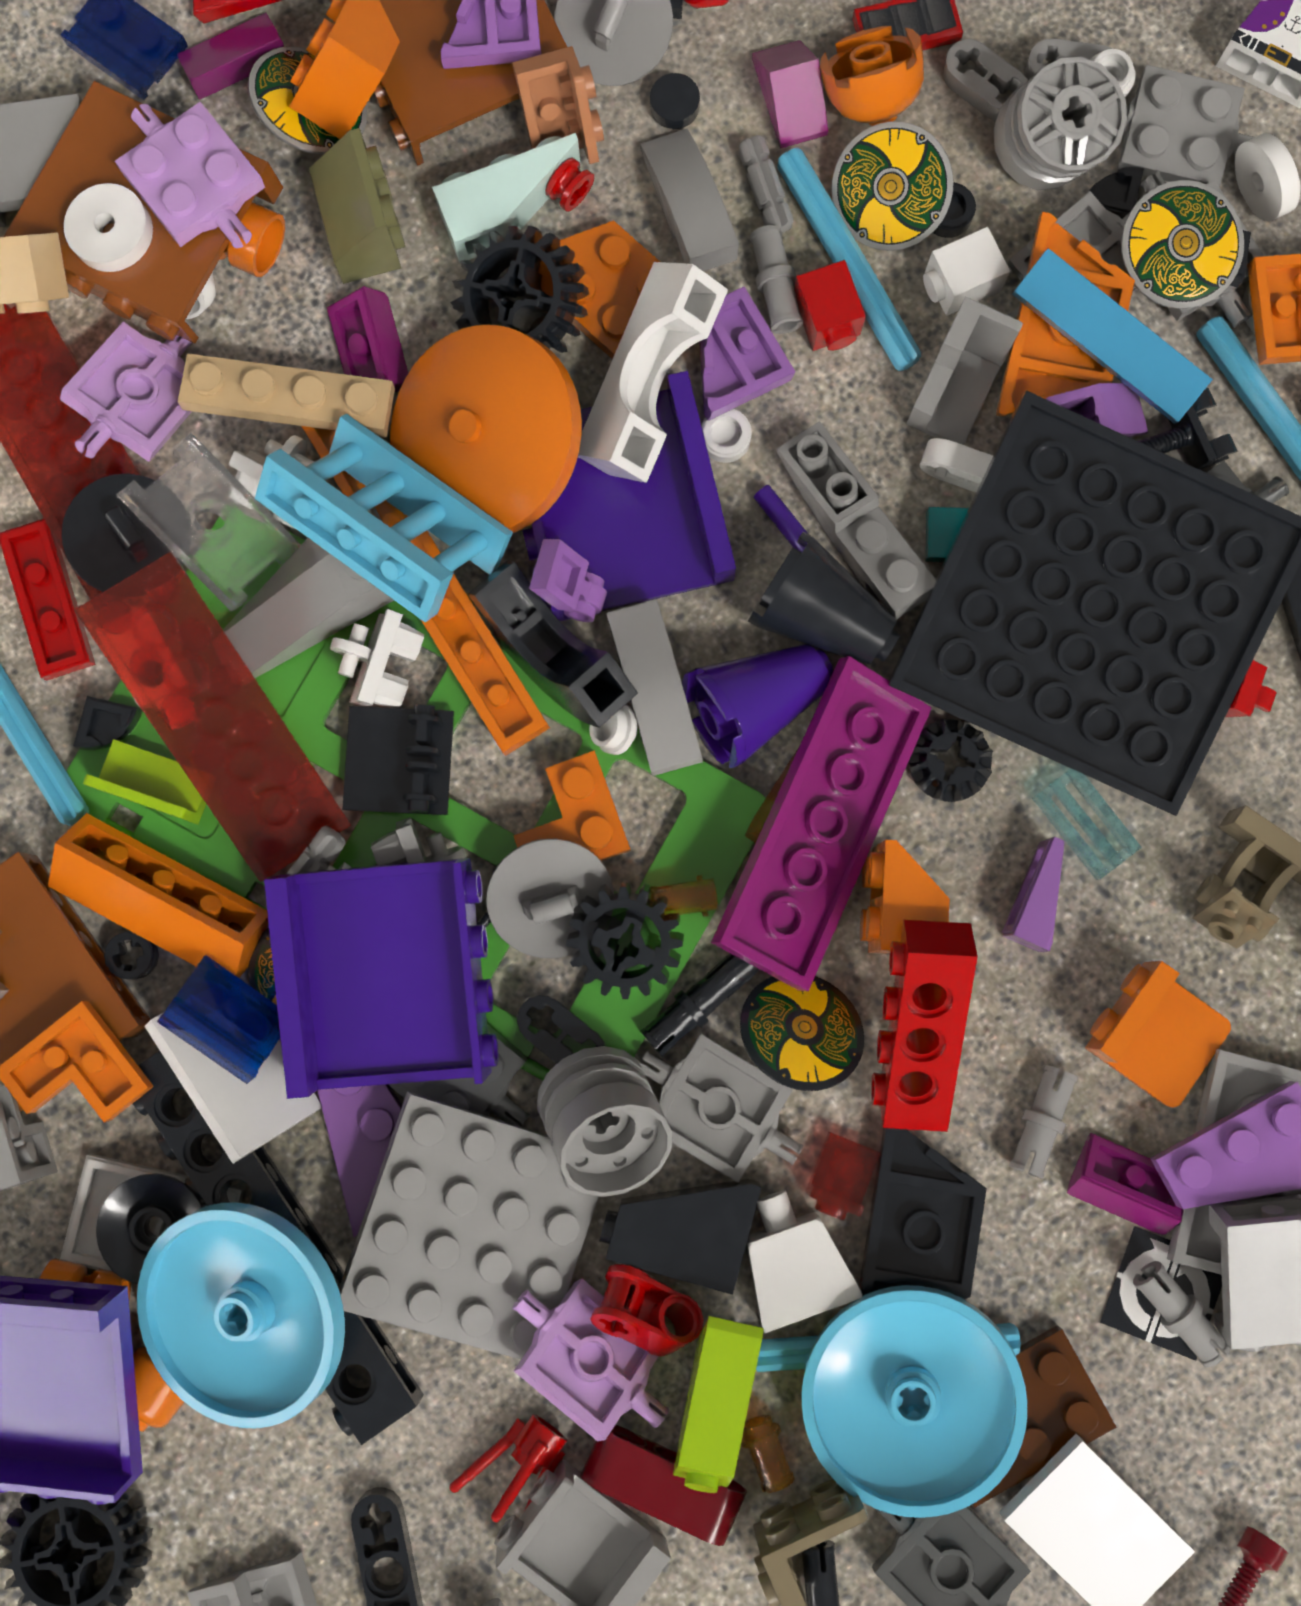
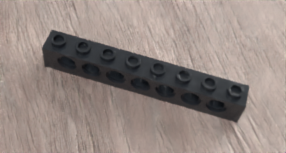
(392, 1387)

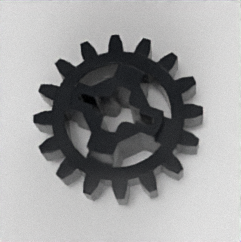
(643, 949)

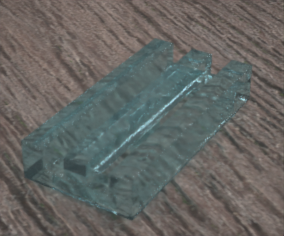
(1070, 834)

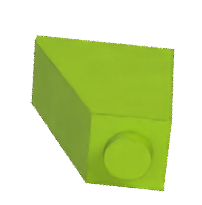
(717, 1403)

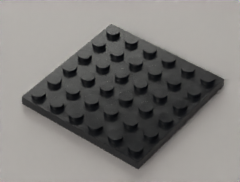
(1101, 603)

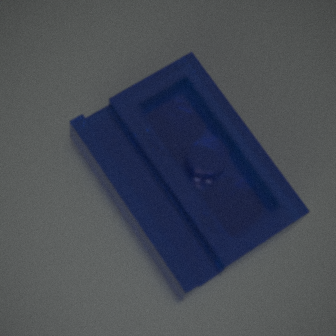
(125, 42)
(223, 1019)

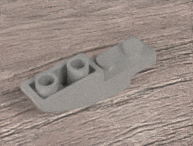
(854, 521)

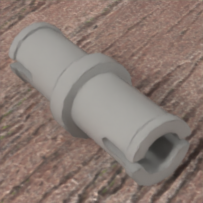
(776, 279)
(1043, 1121)
(1181, 1314)

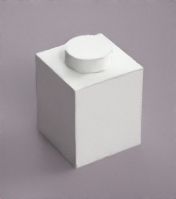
(965, 268)

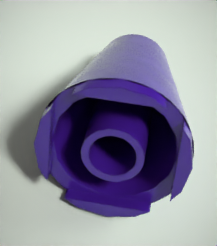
(754, 698)

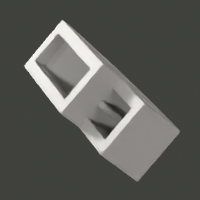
(690, 200)
(660, 701)

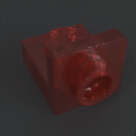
(842, 1176)

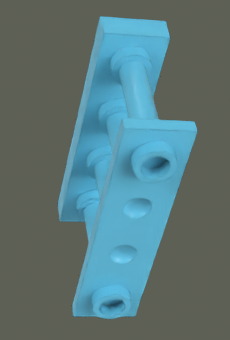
(366, 543)

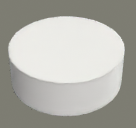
(727, 436)

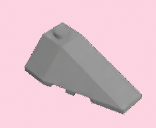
(301, 606)

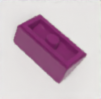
(229, 55)
(368, 336)
(1123, 1185)

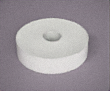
(1267, 177)
(96, 209)

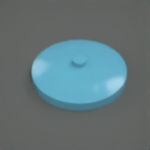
(240, 1315)
(914, 1401)

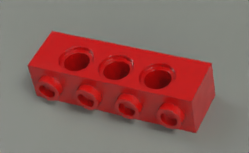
(925, 1025)

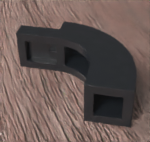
(561, 665)

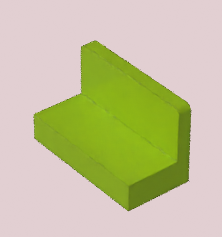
(148, 782)

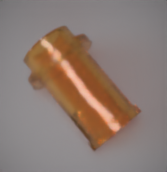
(688, 896)
(764, 1446)

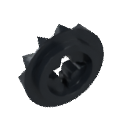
(963, 781)

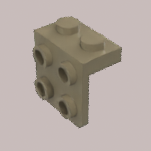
(794, 1529)

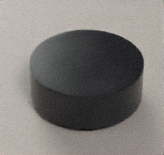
(674, 101)
(959, 213)

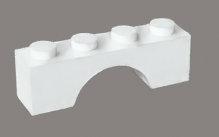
(669, 317)

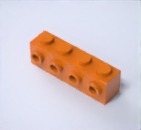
(155, 896)

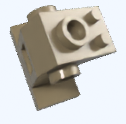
(1267, 856)

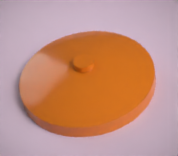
(492, 421)

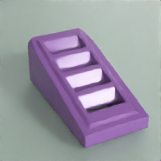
(1035, 907)

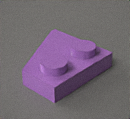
(492, 33)
(740, 357)

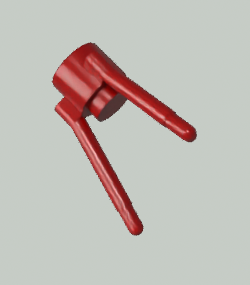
(536, 1445)

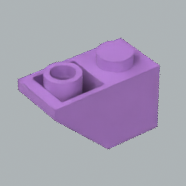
(1107, 404)

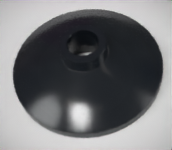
(125, 1218)

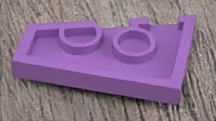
(359, 1133)
(1239, 1155)

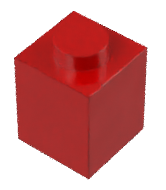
(829, 307)

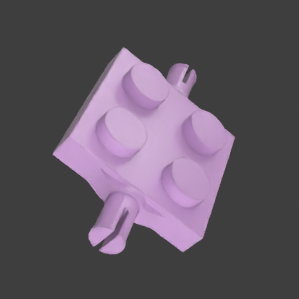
(190, 174)
(129, 392)
(581, 1367)

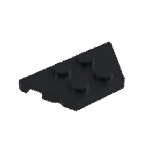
(921, 1220)

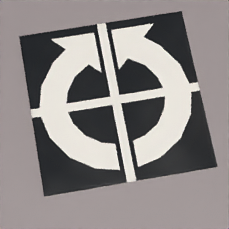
(1132, 1311)

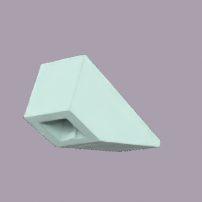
(500, 193)

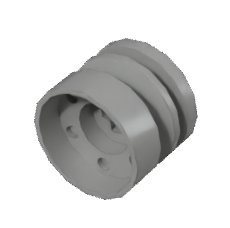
(1037, 142)
(603, 1121)

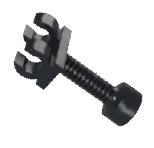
(1192, 438)

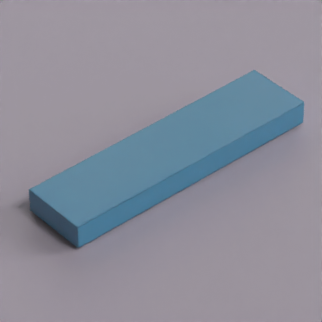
(1112, 336)

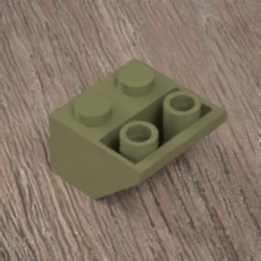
(357, 209)

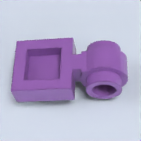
(564, 582)

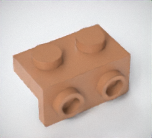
(556, 99)

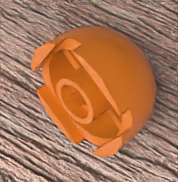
(874, 74)

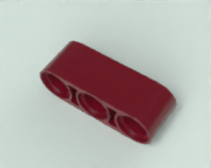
(643, 1478)

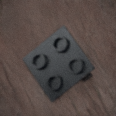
(398, 760)

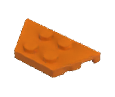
(614, 276)
(1040, 355)

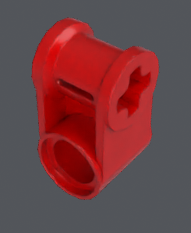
(636, 1312)

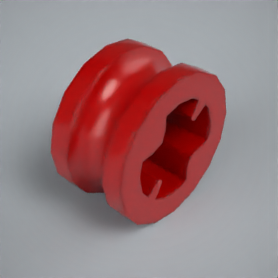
(570, 184)

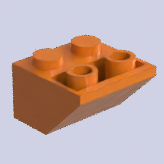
(346, 64)
(897, 893)

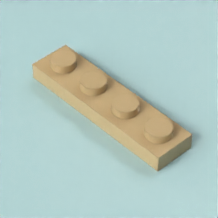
(284, 394)

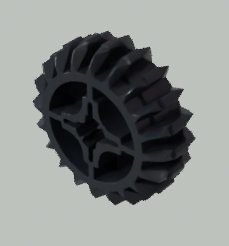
(524, 257)
(33, 1560)

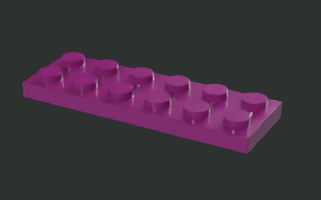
(822, 825)

